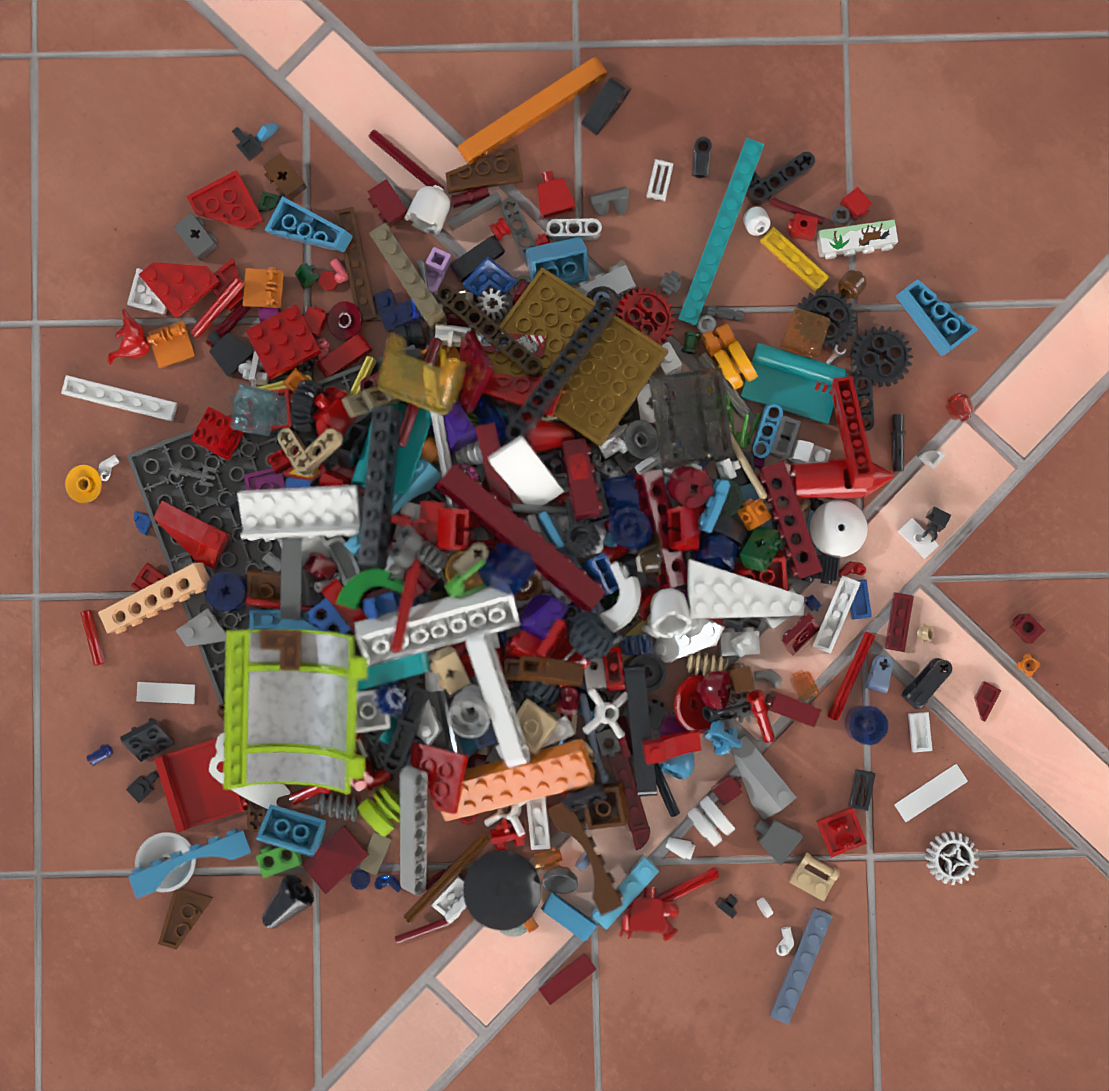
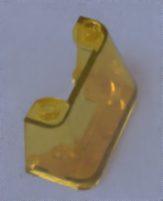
(418, 381)

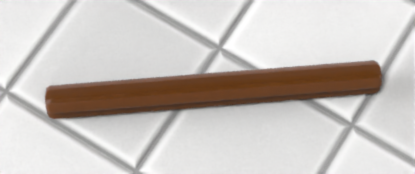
(446, 878)

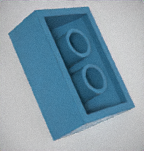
(563, 259)
(292, 830)

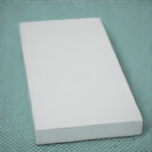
(526, 473)

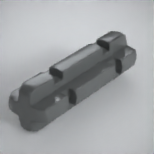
(725, 313)

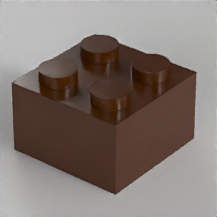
(610, 811)

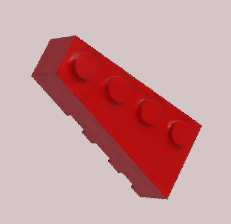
(773, 576)

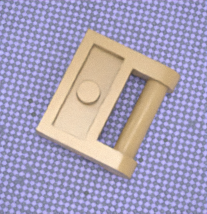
(811, 882)

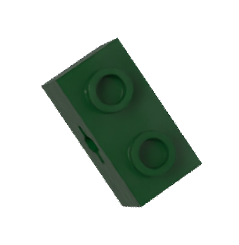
(761, 549)

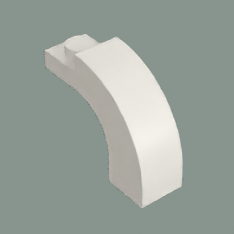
(628, 600)

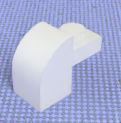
(807, 452)

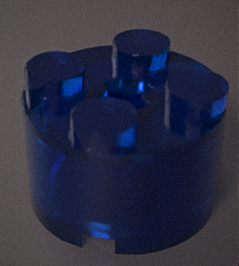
(620, 493)
(622, 522)
(717, 552)
(216, 591)
(871, 734)

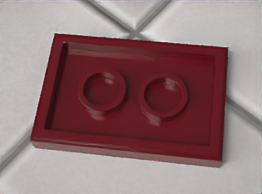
(335, 859)

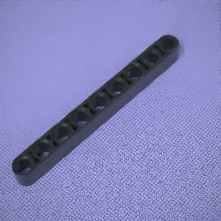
(565, 363)

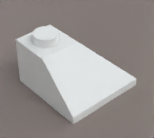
(367, 716)

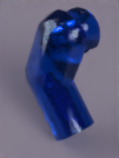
(386, 881)

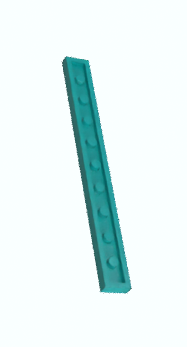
(721, 231)

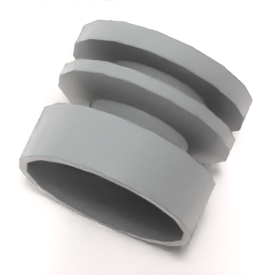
(469, 712)

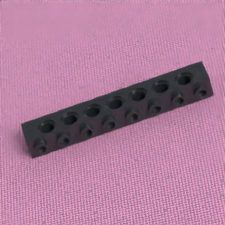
(379, 487)

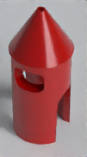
(832, 480)

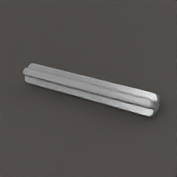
(734, 397)

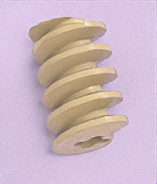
(704, 664)

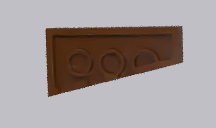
(494, 171)

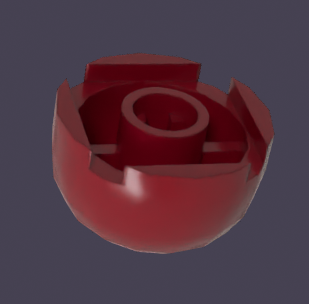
(714, 689)

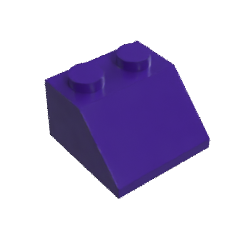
(458, 428)
(542, 615)

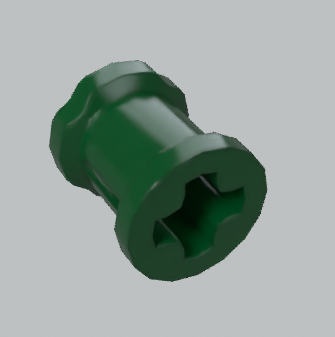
(691, 343)

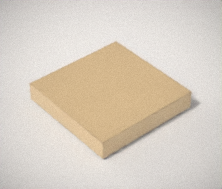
(535, 725)

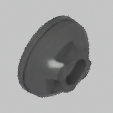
(560, 880)

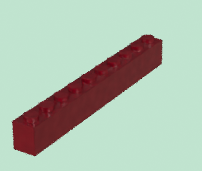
(514, 532)

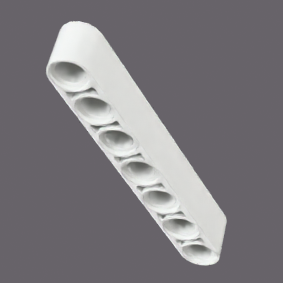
(498, 699)

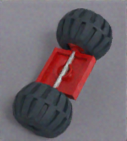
(585, 639)

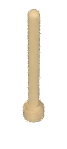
(747, 468)

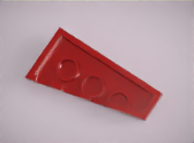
(516, 389)

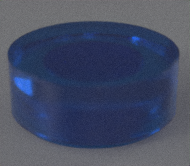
(360, 879)

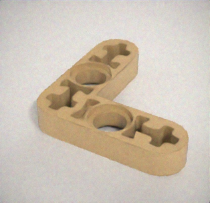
(305, 454)

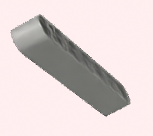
(413, 830)

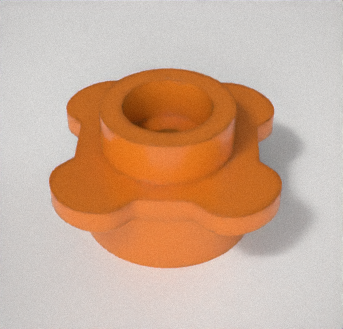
(1027, 658)

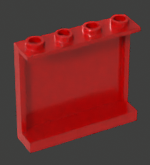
(192, 790)

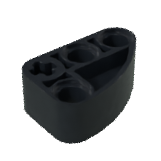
(606, 105)
(734, 530)

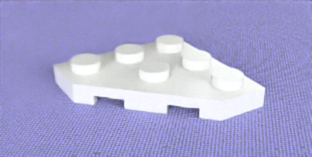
(702, 634)

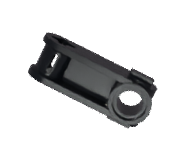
(927, 682)

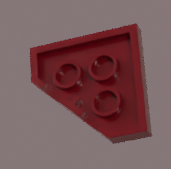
(476, 373)

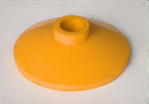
(76, 482)

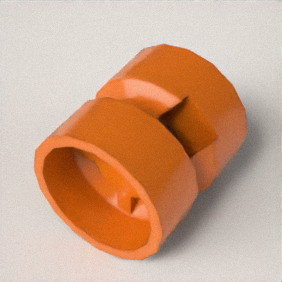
(718, 340)

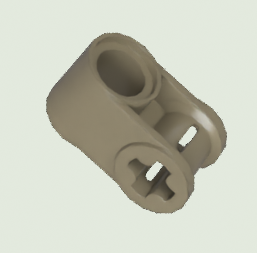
(469, 560)

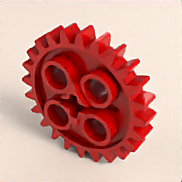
(656, 307)

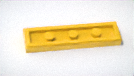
(794, 259)

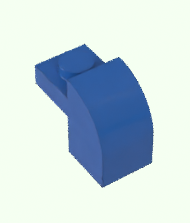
(381, 604)

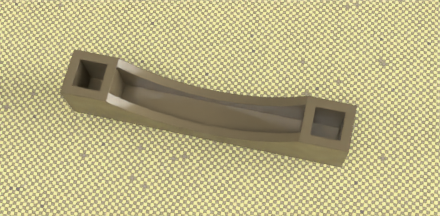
(408, 276)

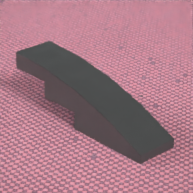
(291, 578)

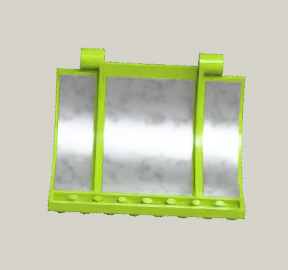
(292, 721)

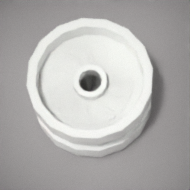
(710, 821)

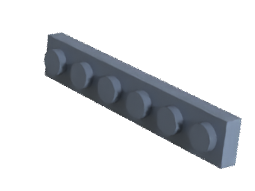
(801, 966)

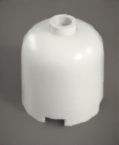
(429, 209)
(670, 613)

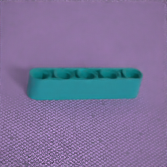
(395, 670)

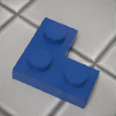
(489, 273)

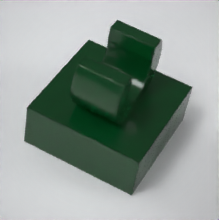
(305, 275)

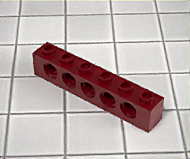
(654, 504)
(799, 527)

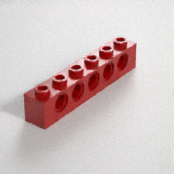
(852, 433)

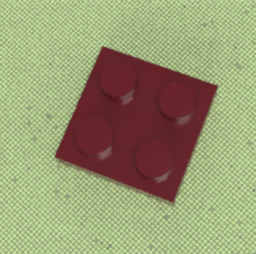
(800, 634)

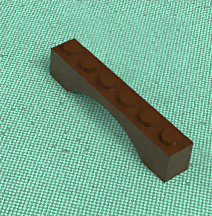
(604, 894)

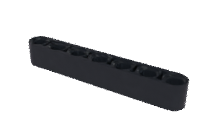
(640, 729)

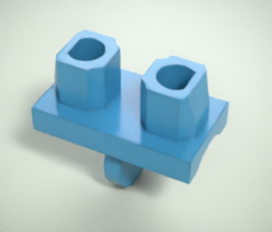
(722, 739)

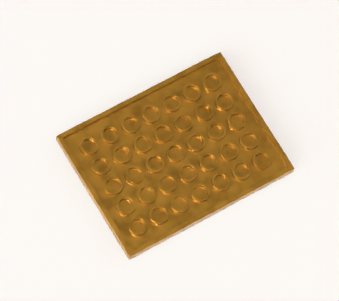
(607, 376)

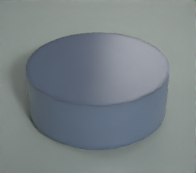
(582, 862)

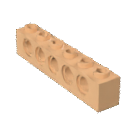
(113, 615)

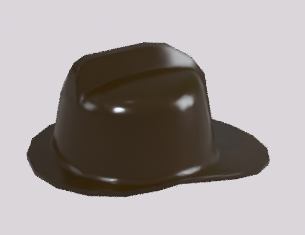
(649, 557)

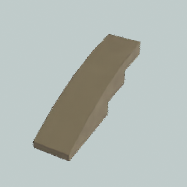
(365, 401)

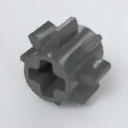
(670, 282)

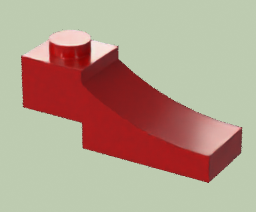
(671, 746)

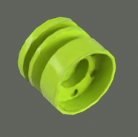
(381, 812)

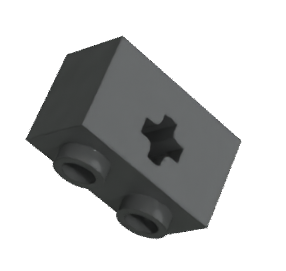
(189, 228)

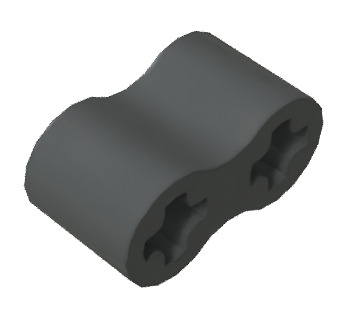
(406, 546)

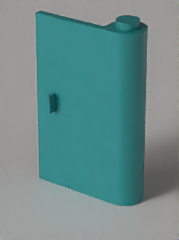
(791, 381)
(407, 456)

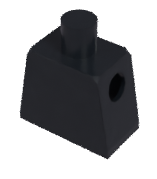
(229, 352)

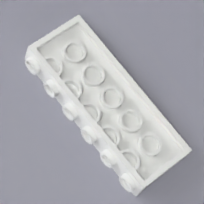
(300, 512)

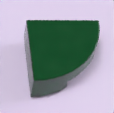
(268, 201)

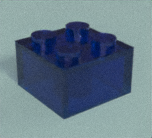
(506, 569)

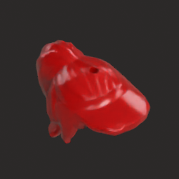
(133, 342)

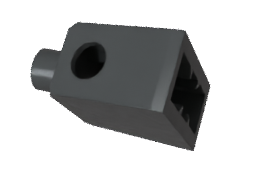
(777, 838)

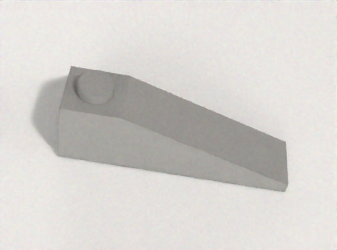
(764, 786)

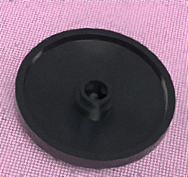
(501, 890)

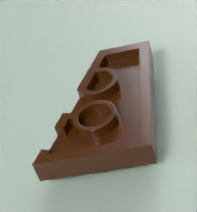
(182, 915)

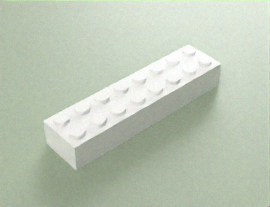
(438, 624)

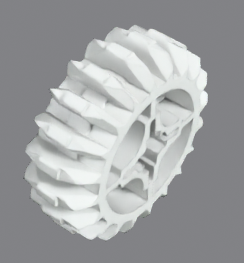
(968, 863)

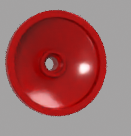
(690, 715)

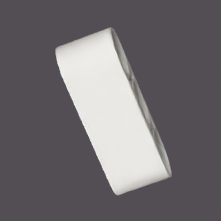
(581, 224)

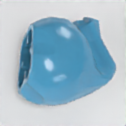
(679, 766)

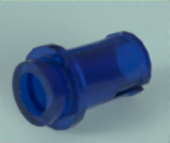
(104, 752)

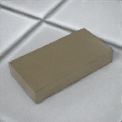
(377, 849)

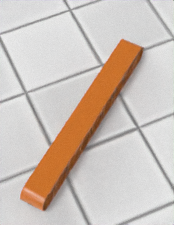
(532, 110)

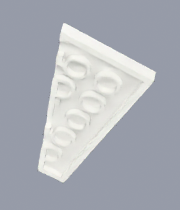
(728, 595)

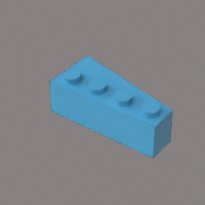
(303, 226)
(934, 318)

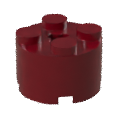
(686, 494)

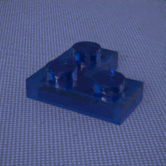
(392, 313)

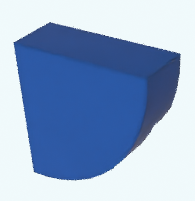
(142, 522)

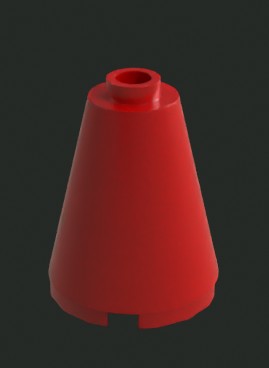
(548, 435)

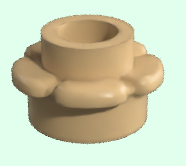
(925, 633)

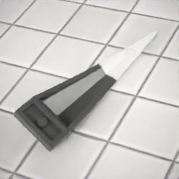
(447, 738)

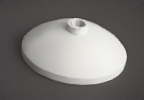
(825, 532)
(161, 846)

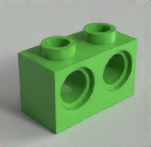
(280, 864)

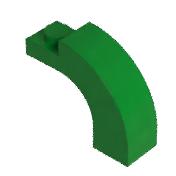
(358, 585)

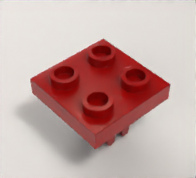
(841, 832)

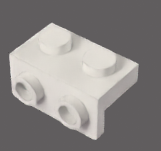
(450, 900)

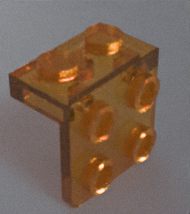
(805, 333)

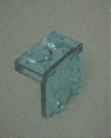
(253, 409)

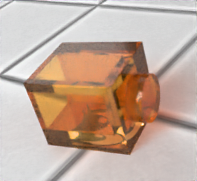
(804, 684)

